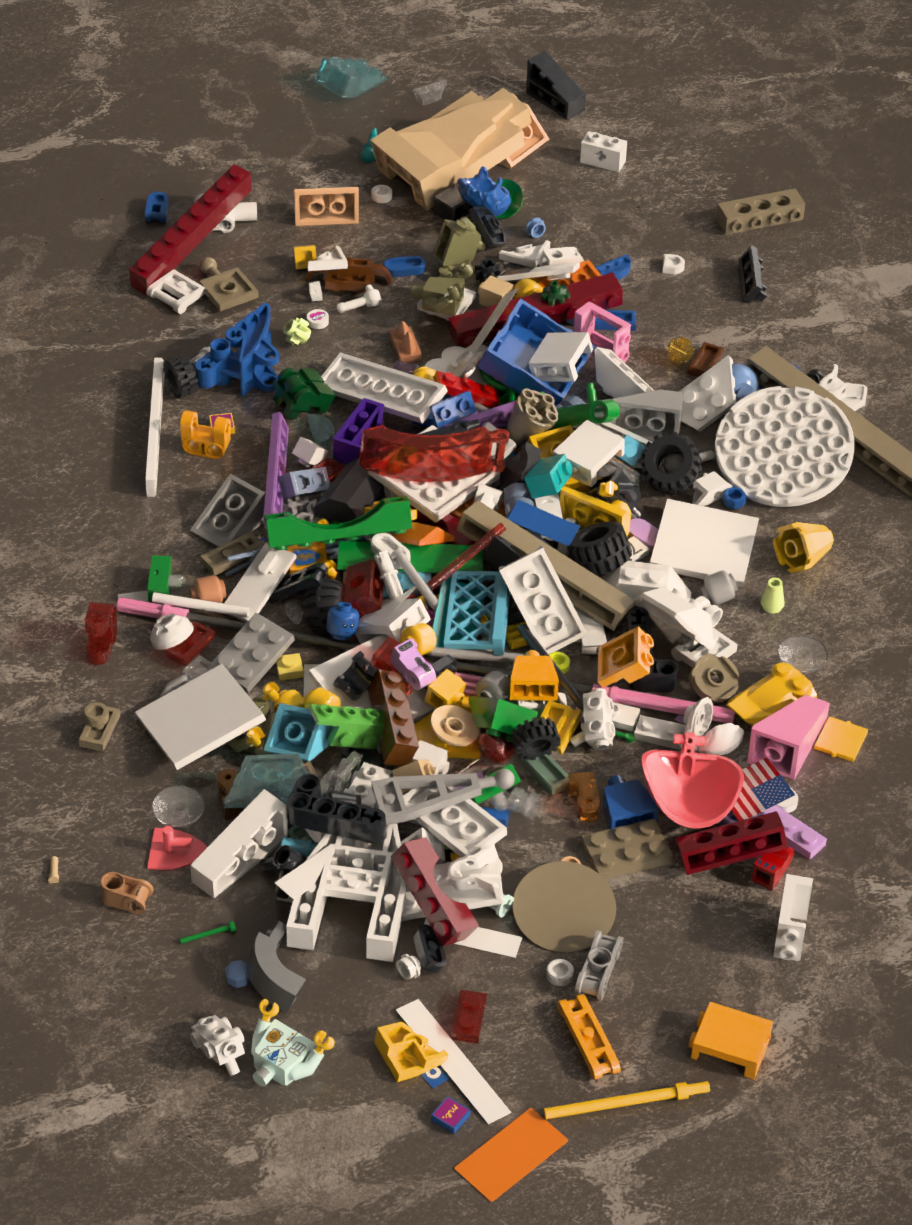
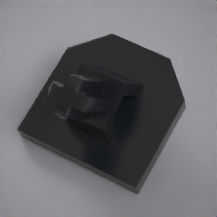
(488, 226)

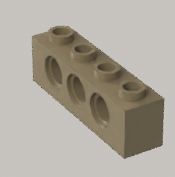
(760, 211)

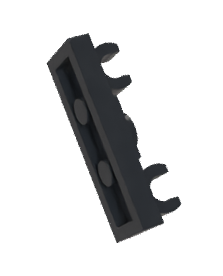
(751, 275)

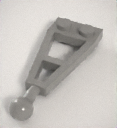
(391, 801)

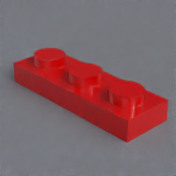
(481, 394)

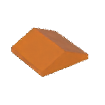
(423, 535)

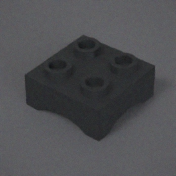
(520, 465)

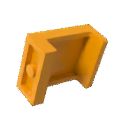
(732, 1037)

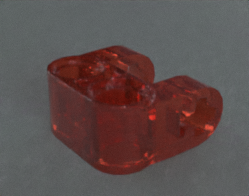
(101, 631)

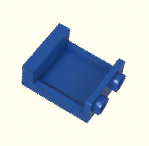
(449, 410)

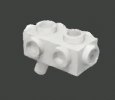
(597, 725)
(218, 1041)

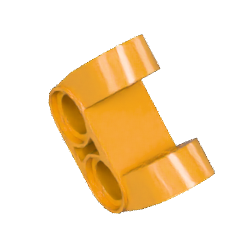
(202, 439)

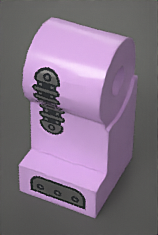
(412, 665)

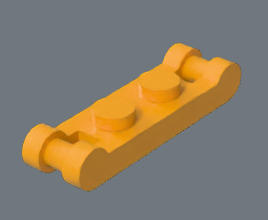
(589, 1036)

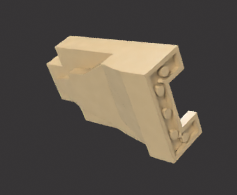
(453, 143)

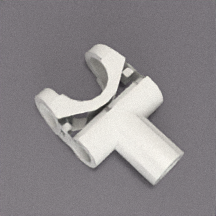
(242, 212)

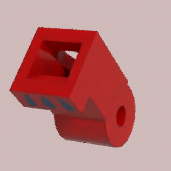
(773, 865)

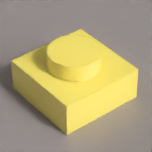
(289, 667)

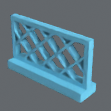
(498, 616)

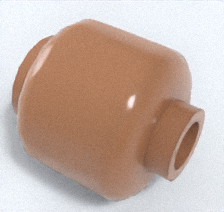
(208, 589)

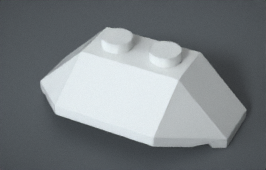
(616, 376)
(639, 577)
(679, 613)

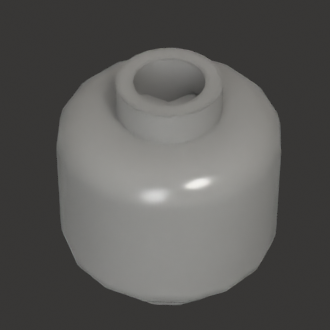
(719, 587)
(494, 685)

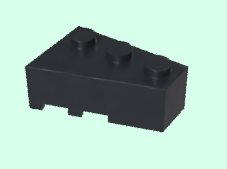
(553, 86)

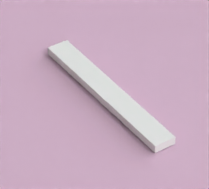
(154, 428)

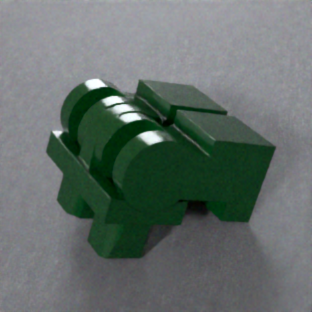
(301, 391)

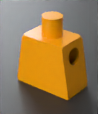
(534, 678)

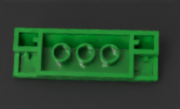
(424, 558)

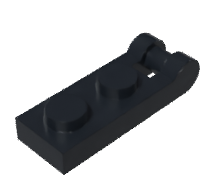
(299, 582)

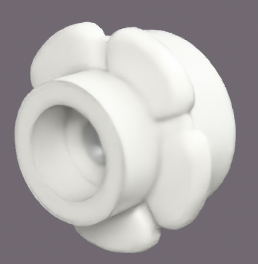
(408, 966)

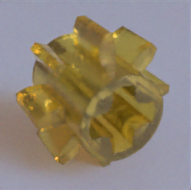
(680, 350)

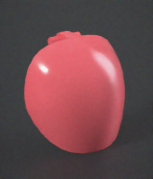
(692, 786)

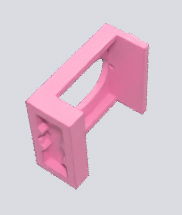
(585, 322)

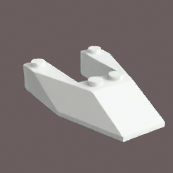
(356, 873)

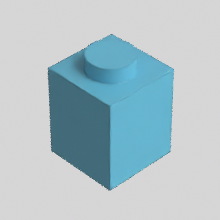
(632, 451)

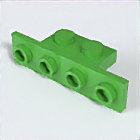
(350, 725)

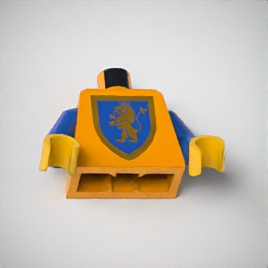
(311, 555)

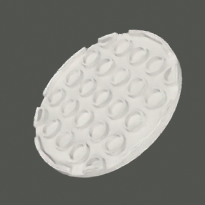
(784, 446)

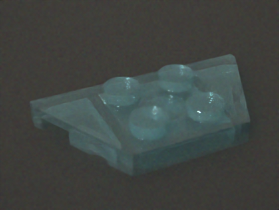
(270, 772)

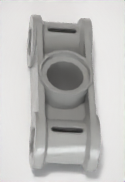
(599, 965)

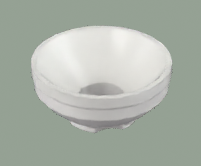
(170, 631)

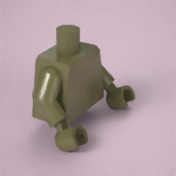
(456, 244)
(443, 294)

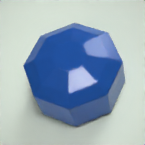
(734, 498)

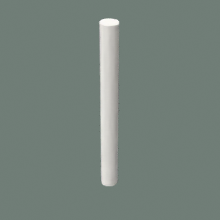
(200, 604)

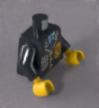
(617, 487)

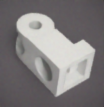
(560, 256)

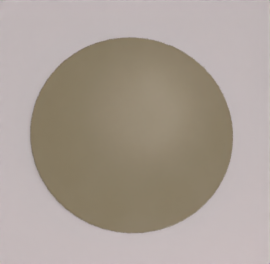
(563, 906)

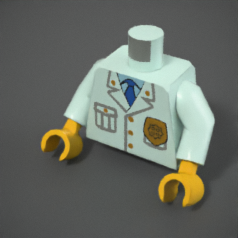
(283, 1052)

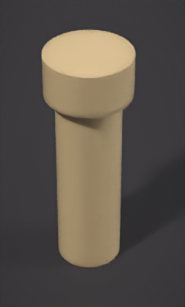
(53, 876)

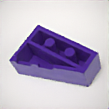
(348, 439)

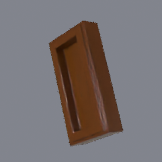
(705, 359)

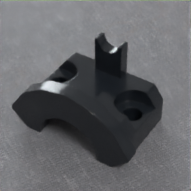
(356, 677)

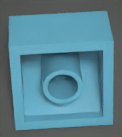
(297, 732)

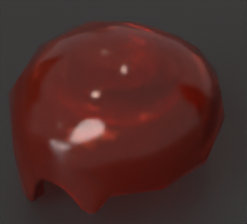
(495, 750)

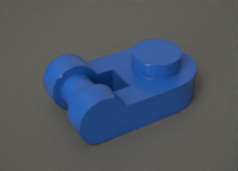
(159, 203)

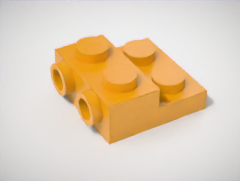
(625, 657)

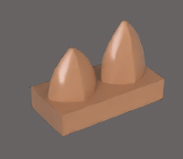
(405, 343)

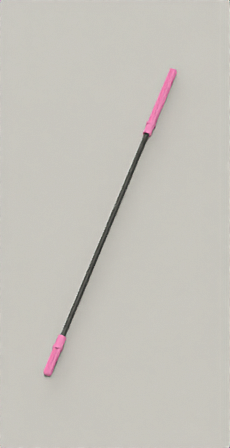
(617, 694)

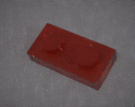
(192, 646)
(469, 1016)

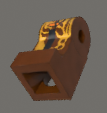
(224, 784)

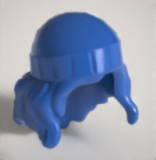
(484, 192)

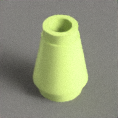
(773, 596)

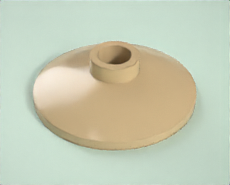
(454, 725)

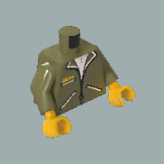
(251, 739)

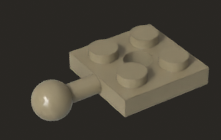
(239, 287)

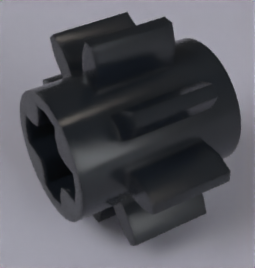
(485, 269)

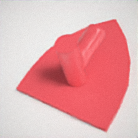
(173, 849)

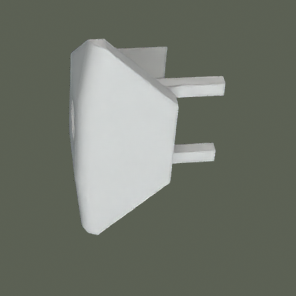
(709, 489)

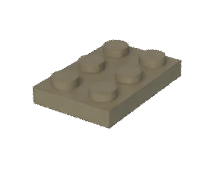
(627, 849)

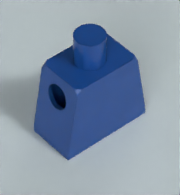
(627, 803)

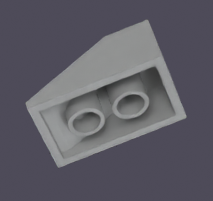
(650, 413)
(231, 512)

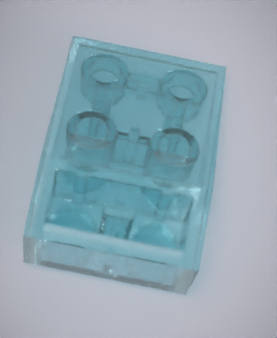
(348, 76)

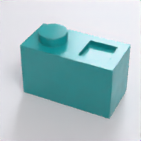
(548, 476)

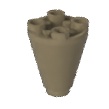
(531, 415)

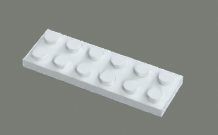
(398, 391)

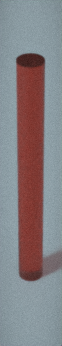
(465, 556)

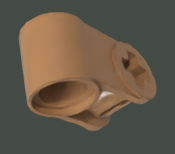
(124, 892)

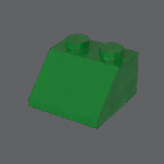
(499, 716)

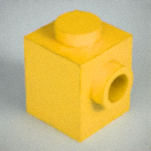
(445, 690)

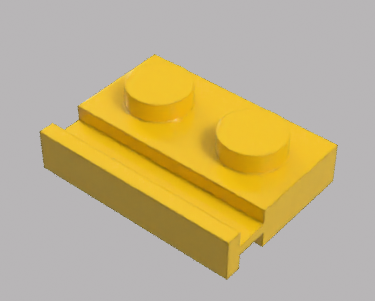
(565, 719)

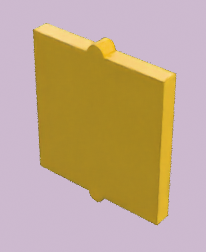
(841, 739)

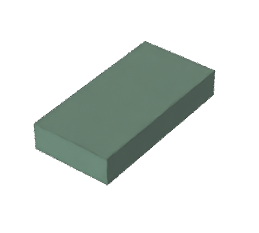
(547, 773)

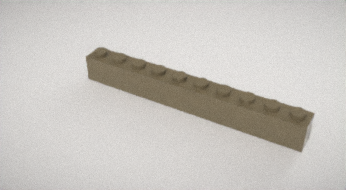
(870, 442)

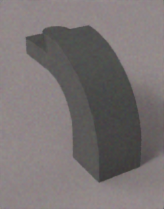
(268, 974)

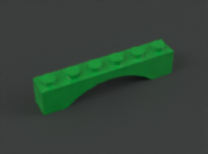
(387, 516)

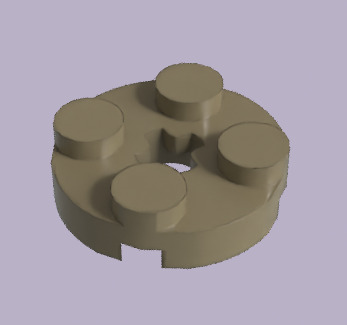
(702, 682)

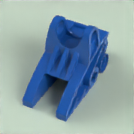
(250, 362)

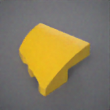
(406, 1052)

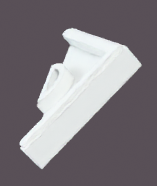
(525, 255)
(329, 261)

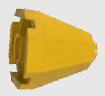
(802, 545)

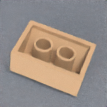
(533, 137)
(326, 206)

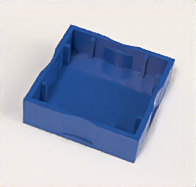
(515, 346)

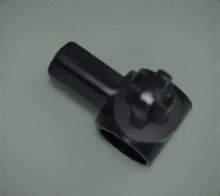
(282, 862)

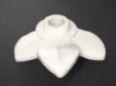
(463, 359)

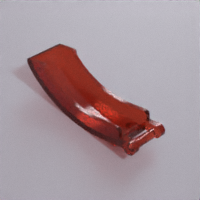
(432, 456)

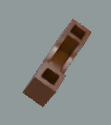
(399, 734)

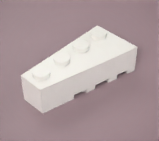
(241, 845)

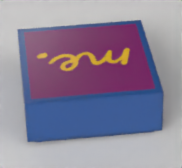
(450, 1115)

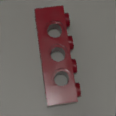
(732, 843)

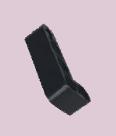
(663, 671)
(333, 816)

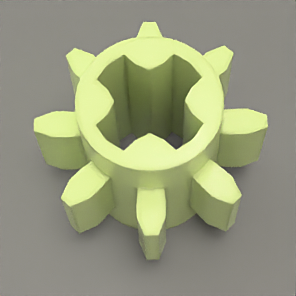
(297, 331)

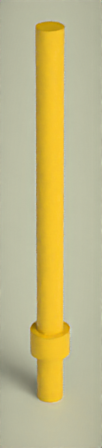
(679, 1091)

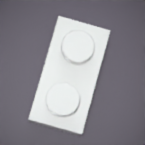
(658, 731)

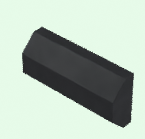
(349, 494)

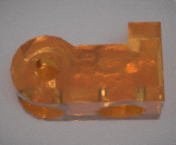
(585, 789)

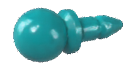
(367, 153)

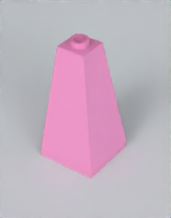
(788, 735)

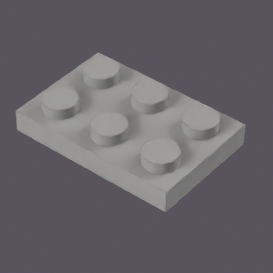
(254, 650)

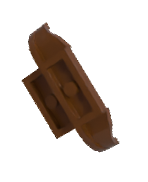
(355, 277)

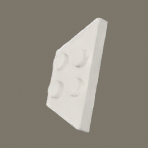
(709, 396)

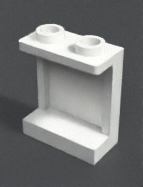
(558, 355)
(589, 450)
(407, 614)
(794, 905)

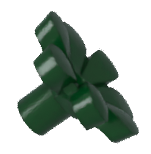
(555, 293)

